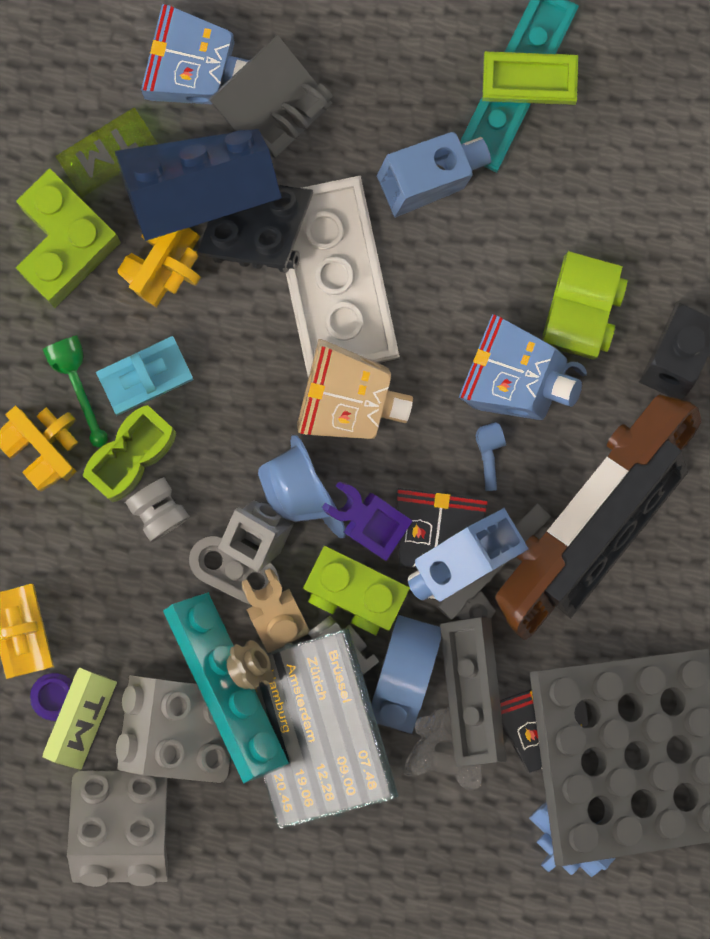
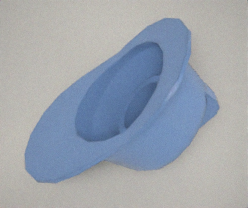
(295, 488)

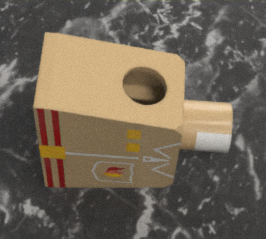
(348, 395)

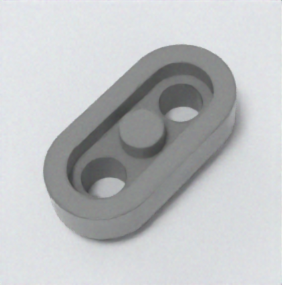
(229, 575)

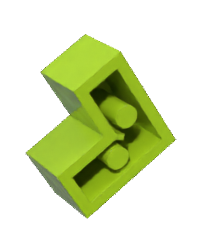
(74, 243)

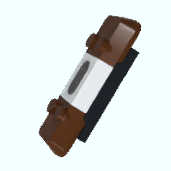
(601, 517)

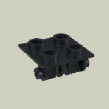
(259, 233)

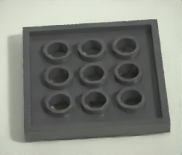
(614, 782)

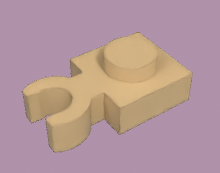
(274, 613)

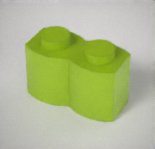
(583, 306)
(138, 444)

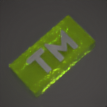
(93, 158)

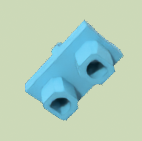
(144, 375)

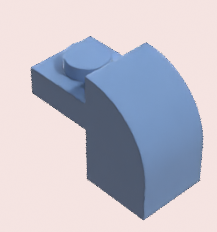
(405, 673)

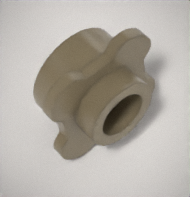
(249, 665)

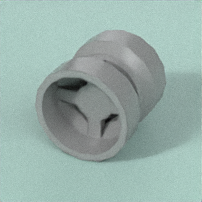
(160, 520)

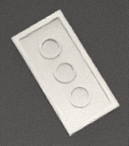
(339, 278)

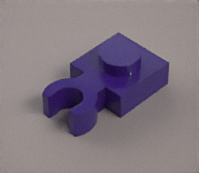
(372, 522)

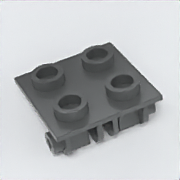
(272, 96)

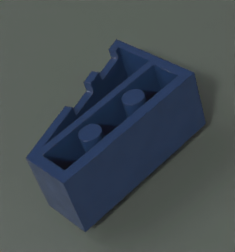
(197, 180)

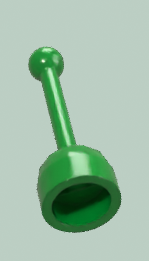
(66, 358)

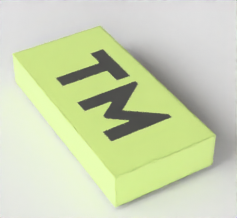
(79, 719)

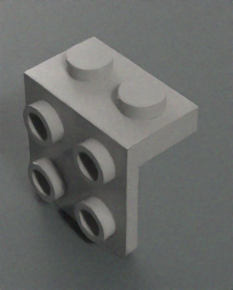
(170, 732)
(117, 828)

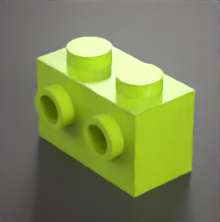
(356, 589)

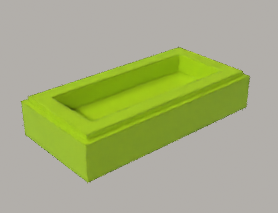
(530, 78)

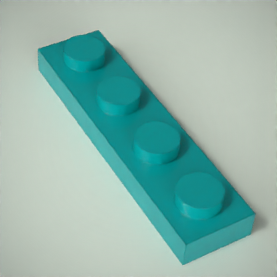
(234, 709)

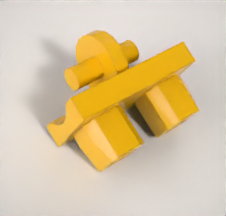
(164, 267)
(51, 464)
(22, 633)

